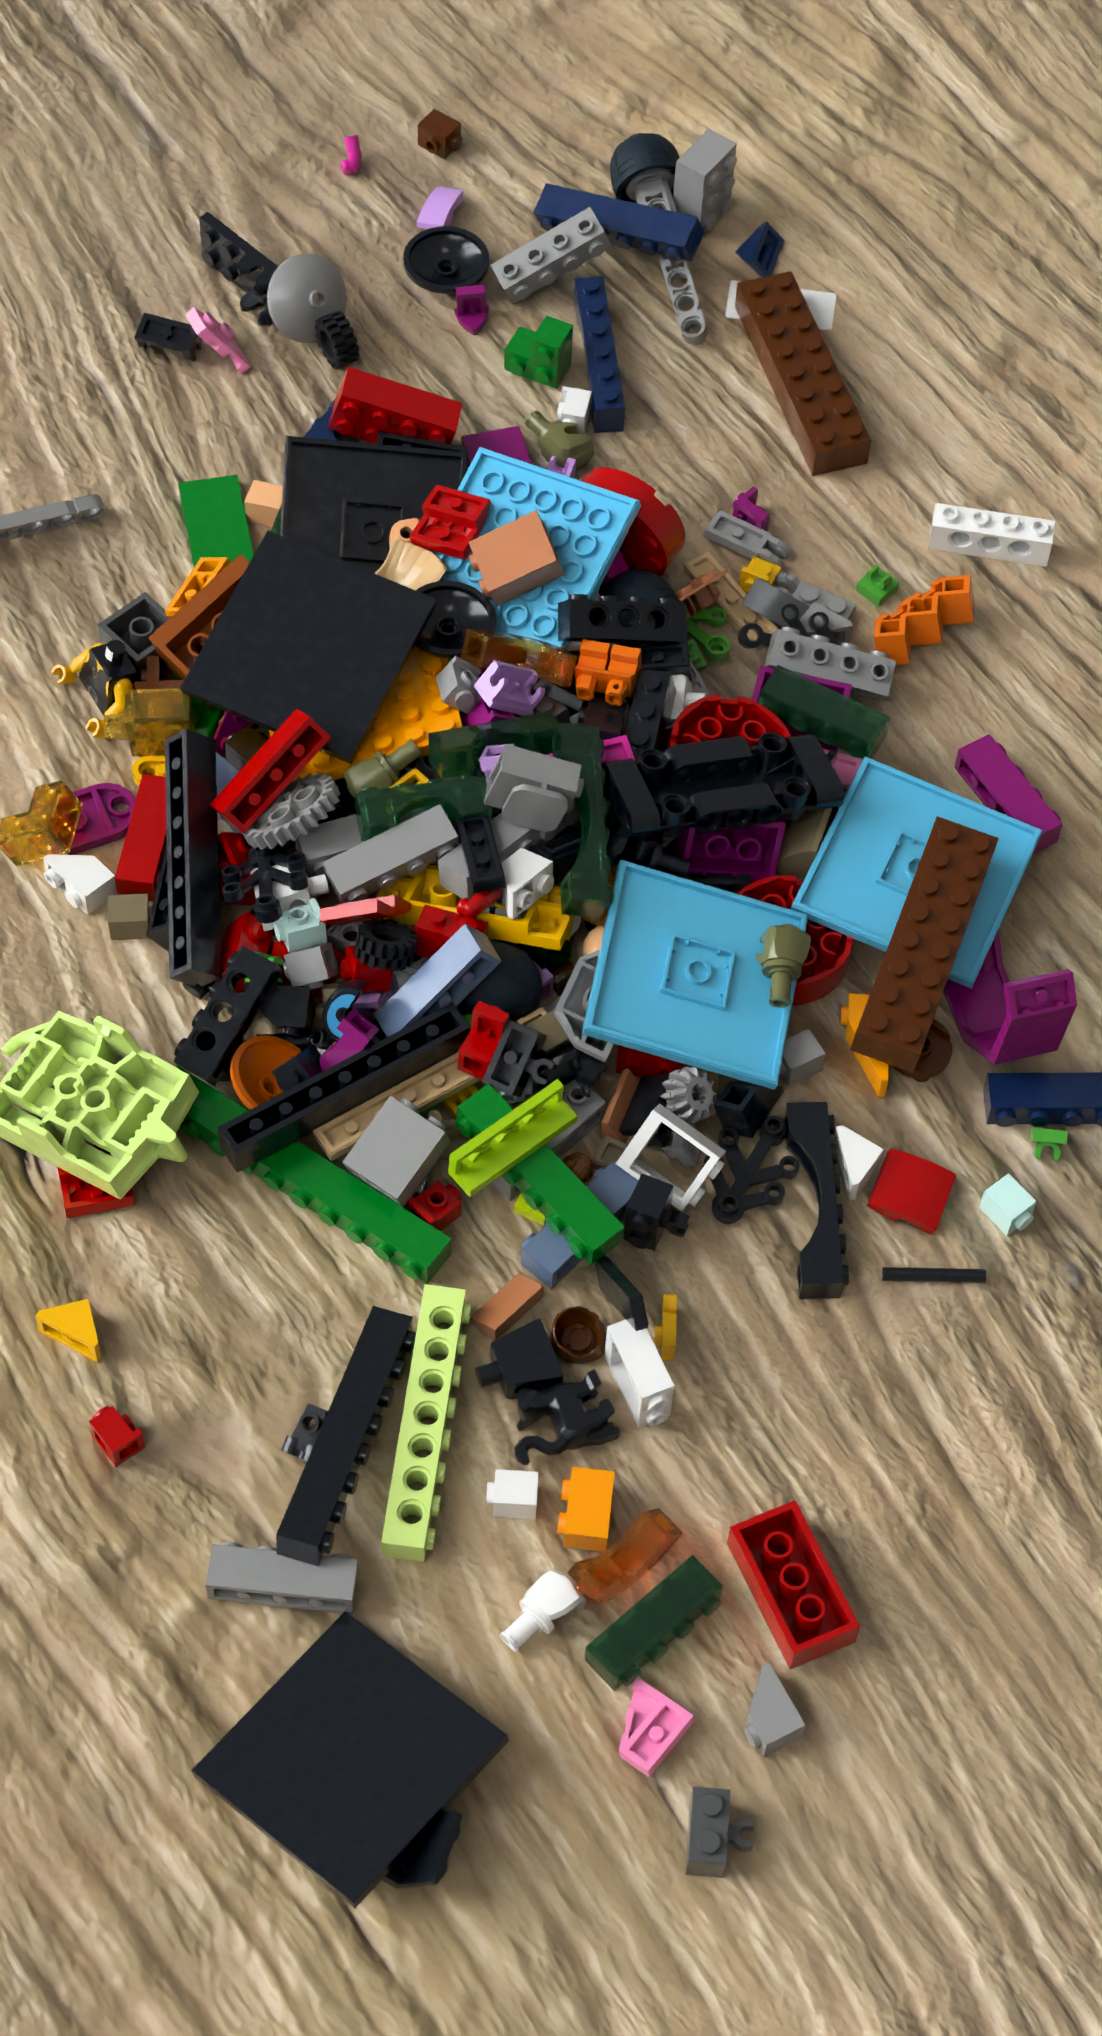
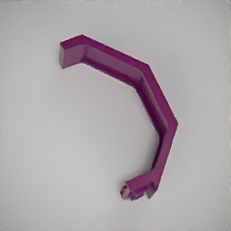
(1015, 1017)

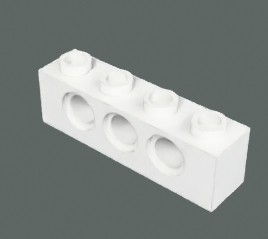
(991, 534)

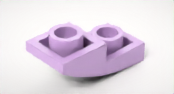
(439, 207)

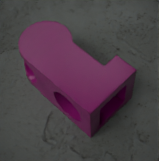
(356, 1036)

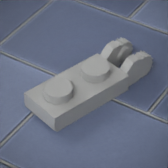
(746, 538)
(808, 594)

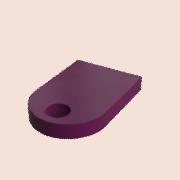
(98, 820)

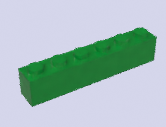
(548, 1184)

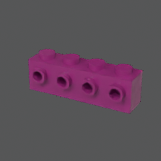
(1005, 788)

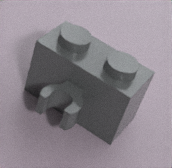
(711, 1832)

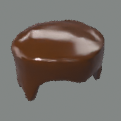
(578, 1335)

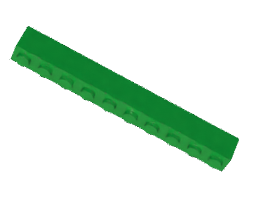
(329, 1192)

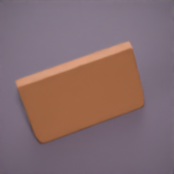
(618, 1106)
(507, 1305)

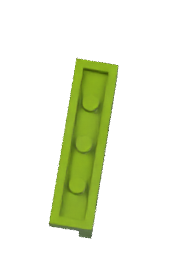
(511, 1139)

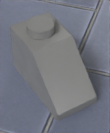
(772, 1715)

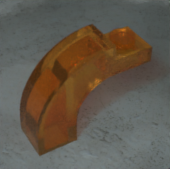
(547, 659)
(627, 1559)

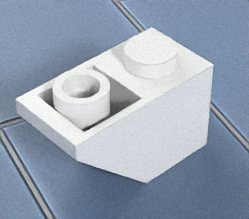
(81, 879)
(526, 879)

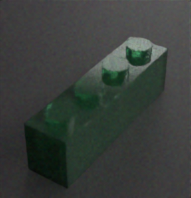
(824, 713)
(653, 1623)

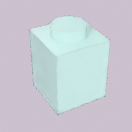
(1008, 1205)

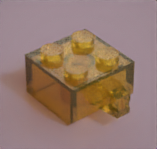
(150, 719)

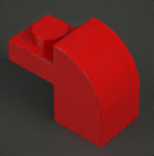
(482, 1041)

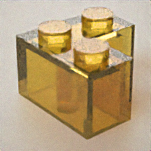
(44, 828)

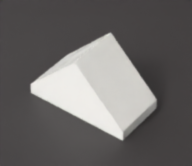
(857, 1160)

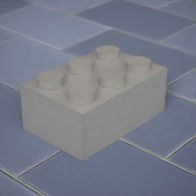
(706, 178)

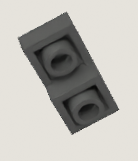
(768, 601)

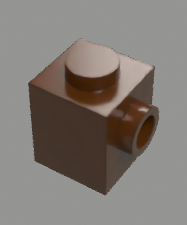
(439, 134)

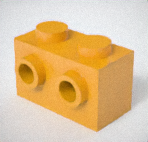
(588, 1509)

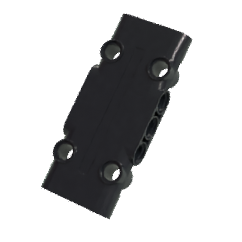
(721, 785)

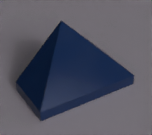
(761, 249)

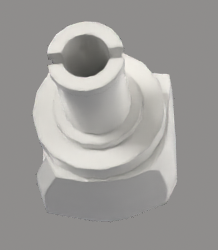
(544, 1601)

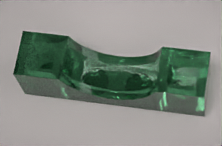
(459, 749)
(385, 807)

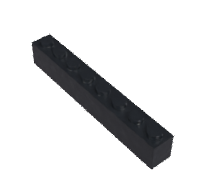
(192, 859)
(341, 1088)
(345, 1437)

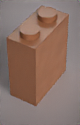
(515, 558)

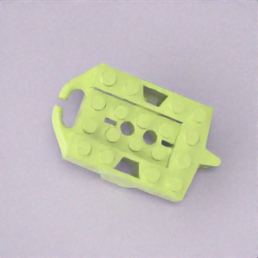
(138, 1091)

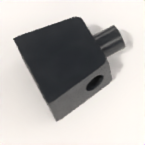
(521, 1361)

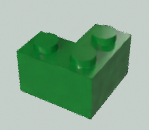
(541, 354)

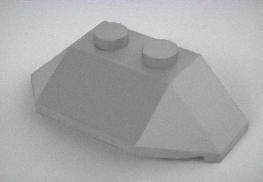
(573, 1007)

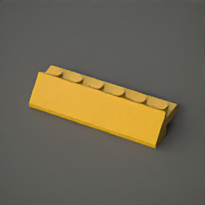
(539, 925)

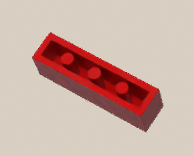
(270, 770)
(144, 841)

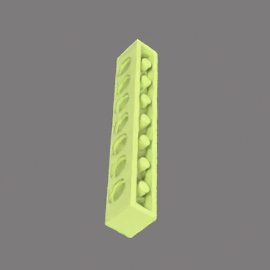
(400, 1538)

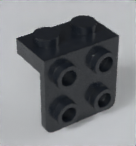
(427, 1858)

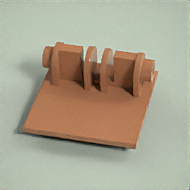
(700, 592)

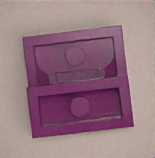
(503, 441)

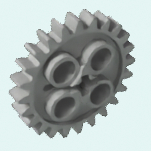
(294, 811)

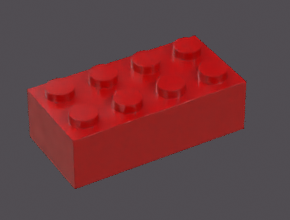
(379, 404)
(792, 1584)

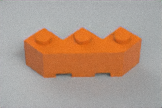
(923, 616)

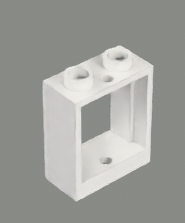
(635, 1167)
(639, 1373)

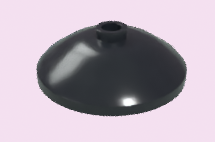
(445, 259)
(457, 610)

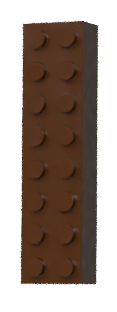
(802, 373)
(924, 945)

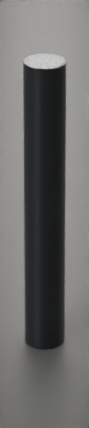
(933, 1274)

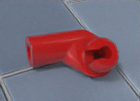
(478, 903)

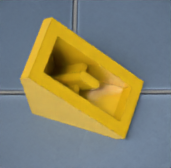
(71, 1326)

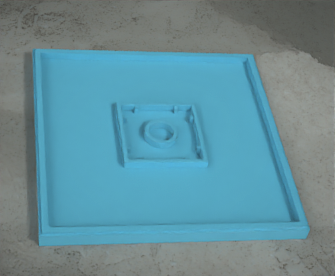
(875, 851)
(685, 976)

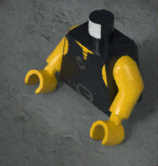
(106, 676)

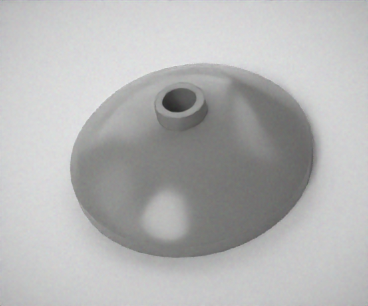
(294, 291)

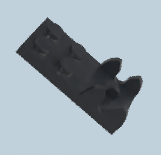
(238, 264)

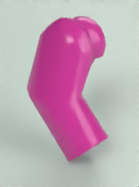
(354, 154)

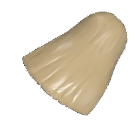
(411, 565)

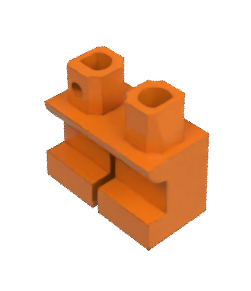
(607, 671)

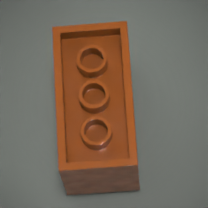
(186, 631)

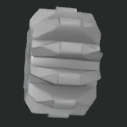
(689, 1094)

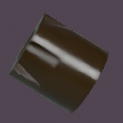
(561, 976)

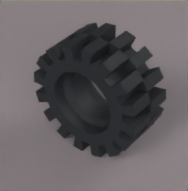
(337, 339)
(385, 944)

